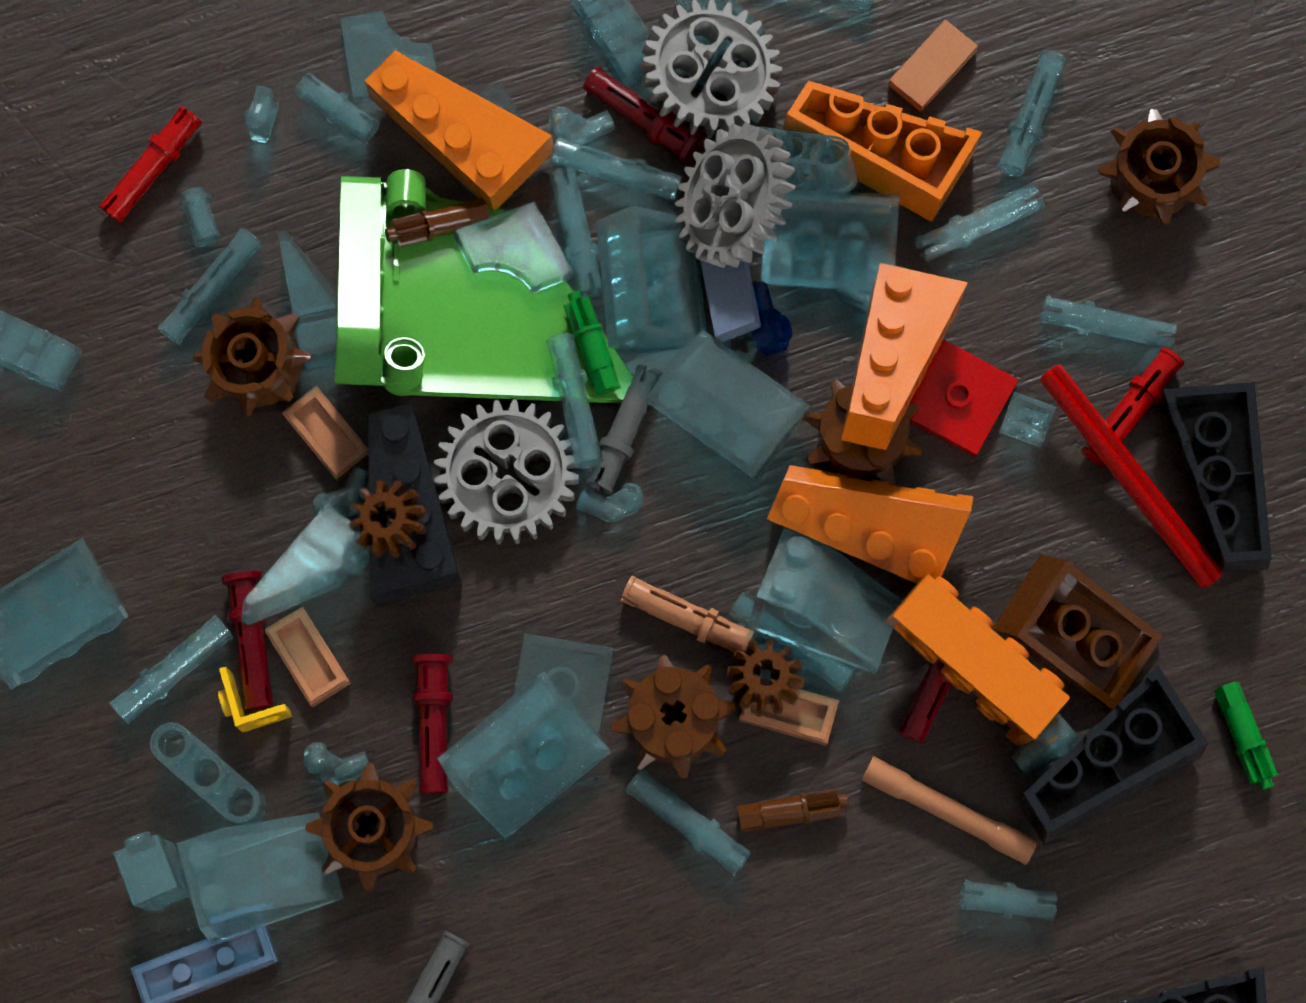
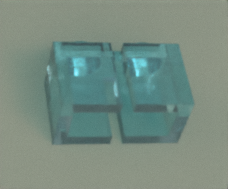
(152, 871)

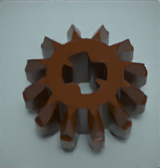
(373, 509)
(780, 670)

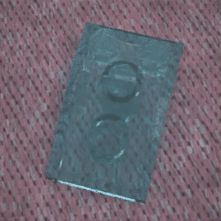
(823, 603)
(256, 875)

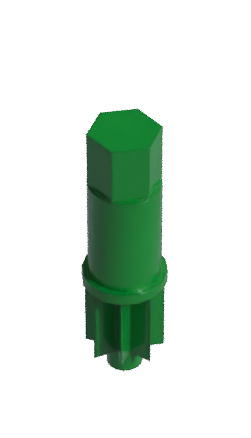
(591, 343)
(1246, 736)

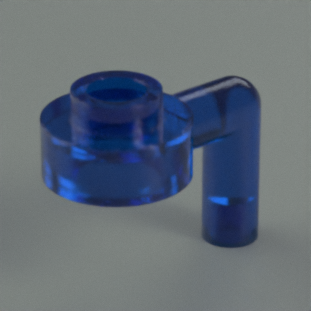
(775, 327)

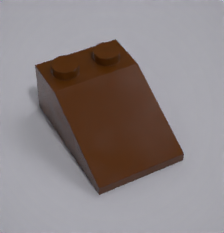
(1078, 630)

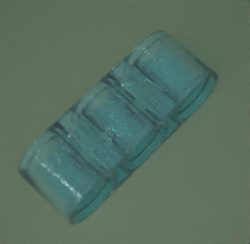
(618, 34)
(820, 162)
(36, 352)
(193, 759)

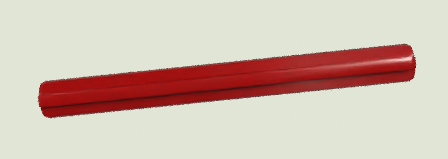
(1131, 476)

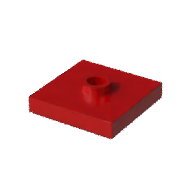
(961, 398)

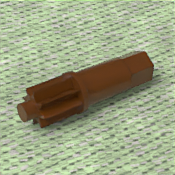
(436, 223)
(792, 810)

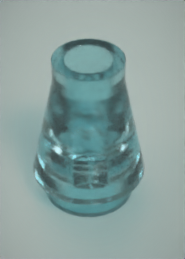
(1048, 747)

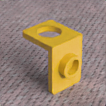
(232, 706)

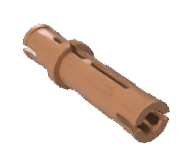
(680, 613)

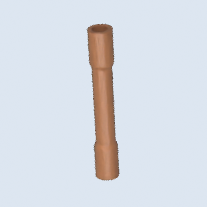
(995, 834)

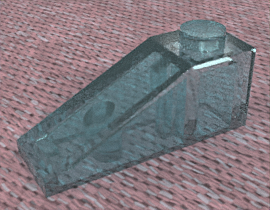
(312, 302)
(309, 567)

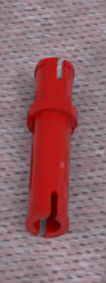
(152, 162)
(1164, 368)

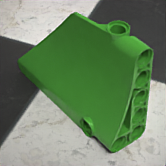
(430, 323)

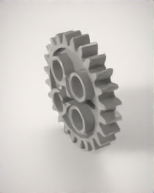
(675, 47)
(735, 195)
(481, 501)

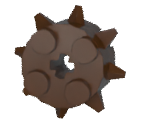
(1163, 143)
(257, 338)
(852, 458)
(679, 742)
(342, 829)

